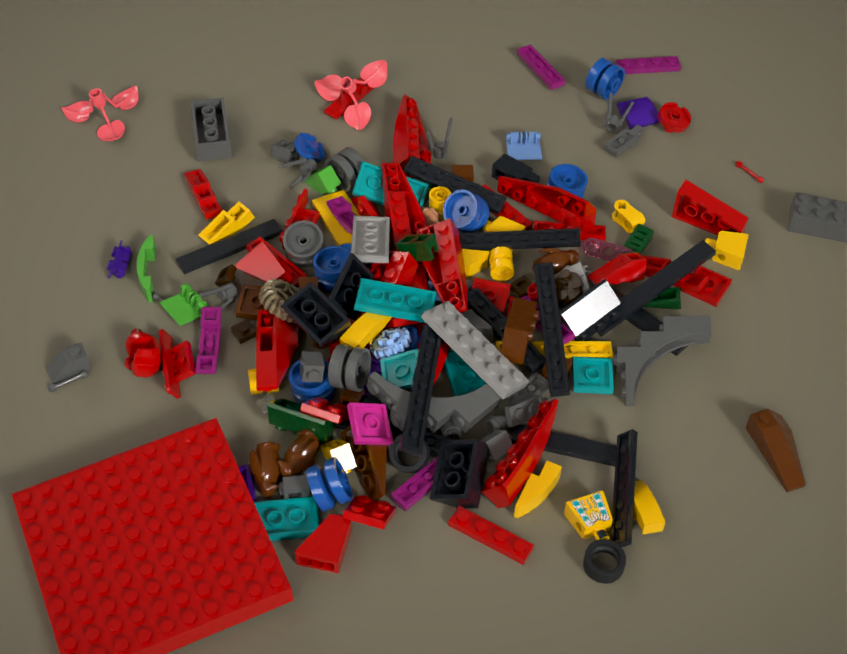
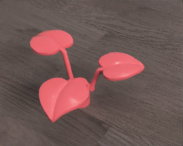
(359, 114)
(111, 131)

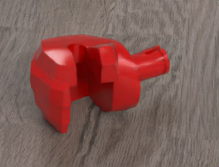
(143, 354)

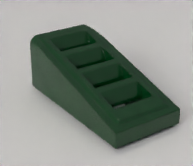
(642, 233)
(674, 303)

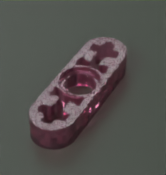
(604, 245)

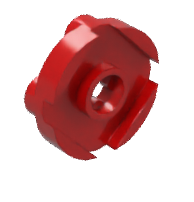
(671, 124)

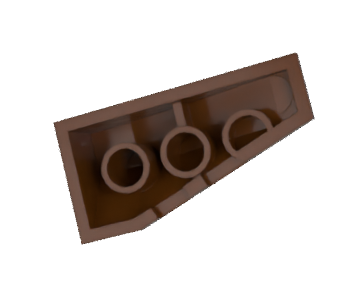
(777, 446)
(370, 464)

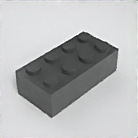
(210, 129)
(818, 217)

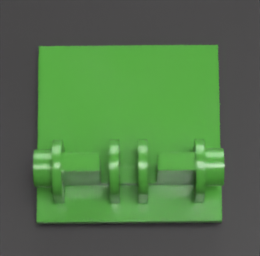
(184, 306)

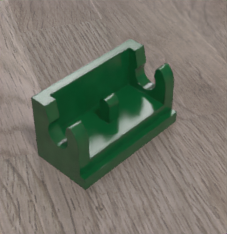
(419, 246)

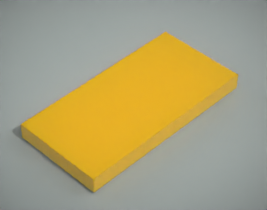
(337, 232)

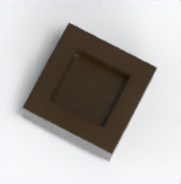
(226, 275)
(520, 286)
(243, 331)

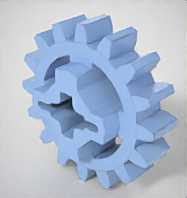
(390, 343)

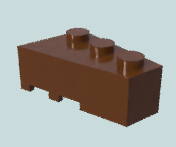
(519, 329)

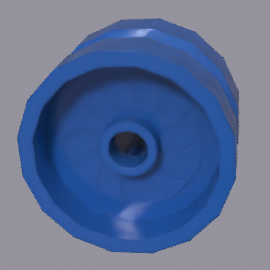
(605, 78)
(569, 179)
(466, 210)
(328, 265)
(305, 391)
(329, 484)

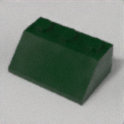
(287, 416)

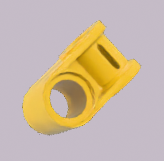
(628, 217)

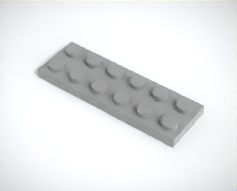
(475, 349)

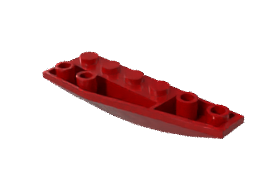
(409, 135)
(550, 201)
(400, 204)
(447, 267)
(398, 271)
(274, 349)
(522, 457)

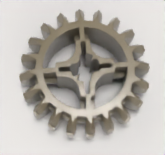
(276, 293)

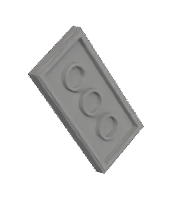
(371, 239)

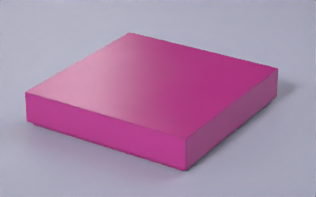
(370, 423)

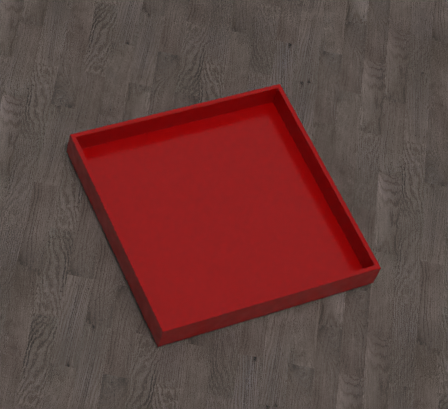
(151, 547)

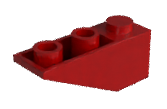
(623, 268)

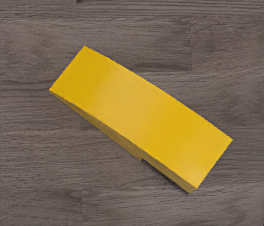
(227, 224)
(364, 330)
(537, 489)
(647, 510)

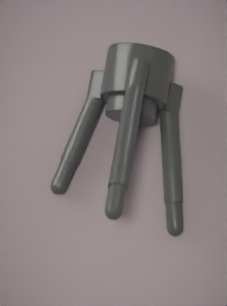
(612, 121)
(440, 148)
(306, 168)
(224, 292)

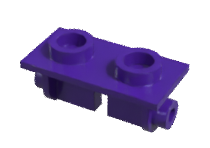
(120, 254)

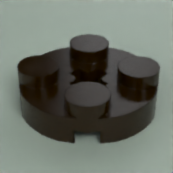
(574, 284)

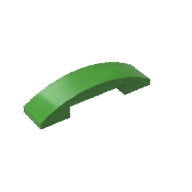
(146, 253)

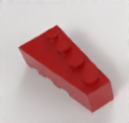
(706, 211)

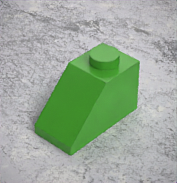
(324, 180)

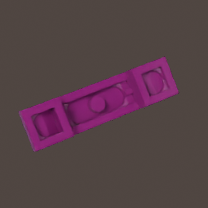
(342, 212)
(209, 340)

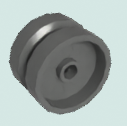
(346, 166)
(302, 242)
(349, 367)

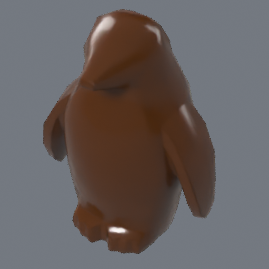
(558, 257)
(299, 454)
(265, 467)

